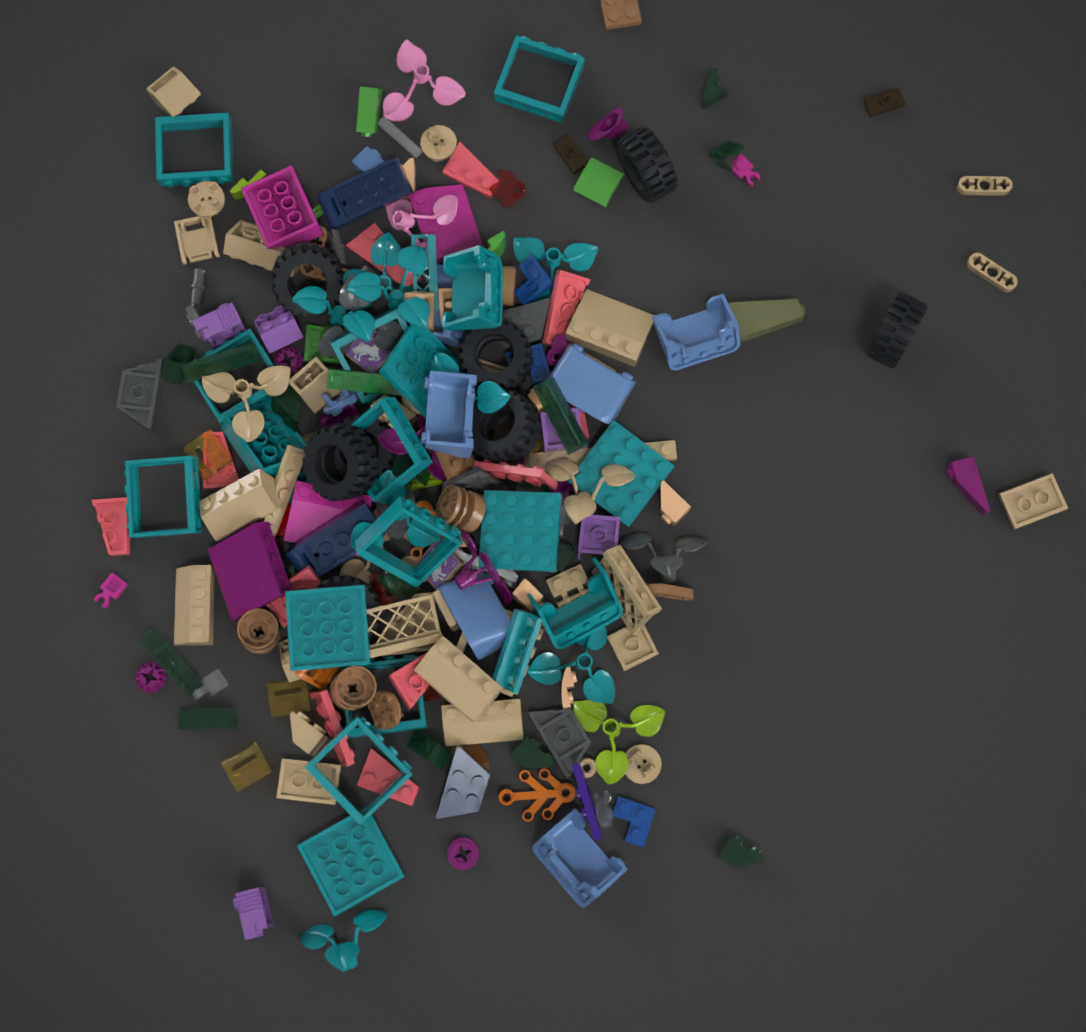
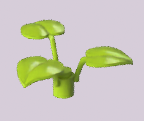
(614, 764)

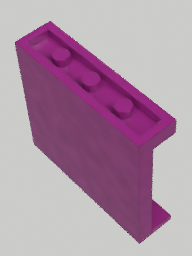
(249, 569)

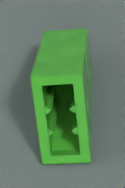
(369, 110)

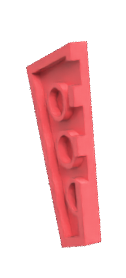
(362, 247)
(565, 296)
(517, 473)

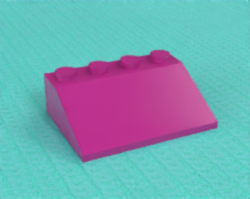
(282, 209)
(450, 238)
(311, 511)

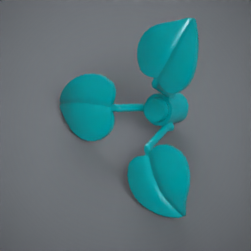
(385, 253)
(578, 255)
(368, 288)
(314, 301)
(489, 394)
(417, 533)
(597, 688)
(343, 955)

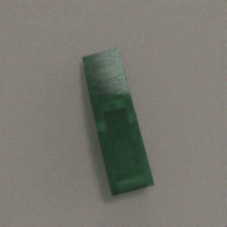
(171, 661)

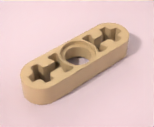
(998, 191)
(993, 280)

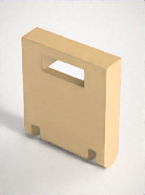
(198, 243)

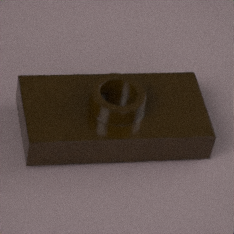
(884, 102)
(570, 154)

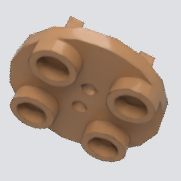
(385, 710)

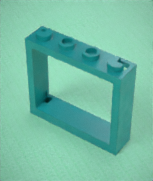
(531, 105)
(190, 122)
(349, 337)
(258, 397)
(409, 439)
(192, 496)
(396, 566)
(390, 662)
(390, 752)

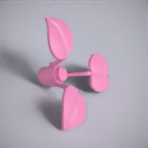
(413, 59)
(402, 218)

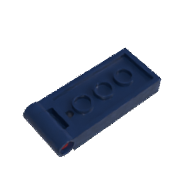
(365, 194)
(330, 541)

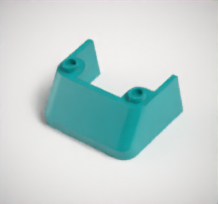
(583, 614)

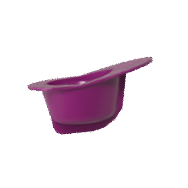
(609, 127)

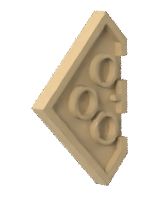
(409, 629)

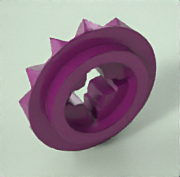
(296, 363)
(158, 672)
(454, 850)

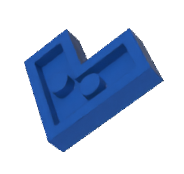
(537, 282)
(539, 368)
(639, 818)

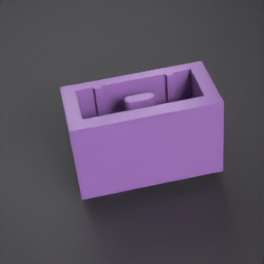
(277, 329)

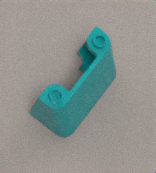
(475, 289)

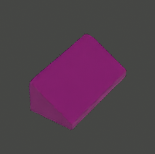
(329, 420)

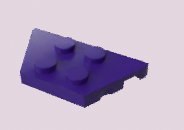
(584, 794)

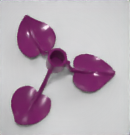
(392, 443)
(468, 577)

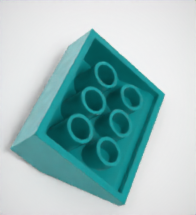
(269, 447)

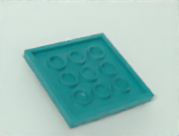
(411, 363)
(624, 449)
(521, 530)
(327, 628)
(350, 862)

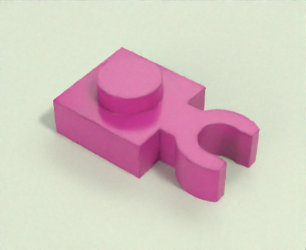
(743, 169)
(112, 587)

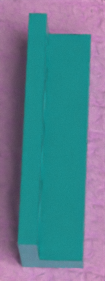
(431, 267)
(514, 650)

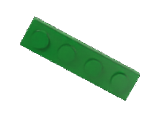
(359, 382)

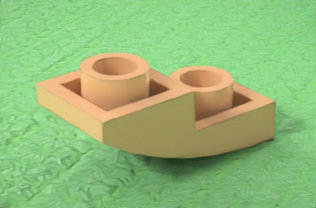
(567, 683)

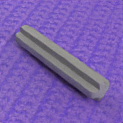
(400, 137)

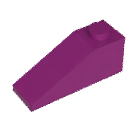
(967, 480)

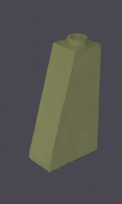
(763, 317)

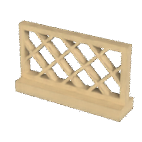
(633, 587)
(408, 641)

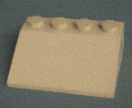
(610, 327)

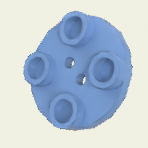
(335, 405)

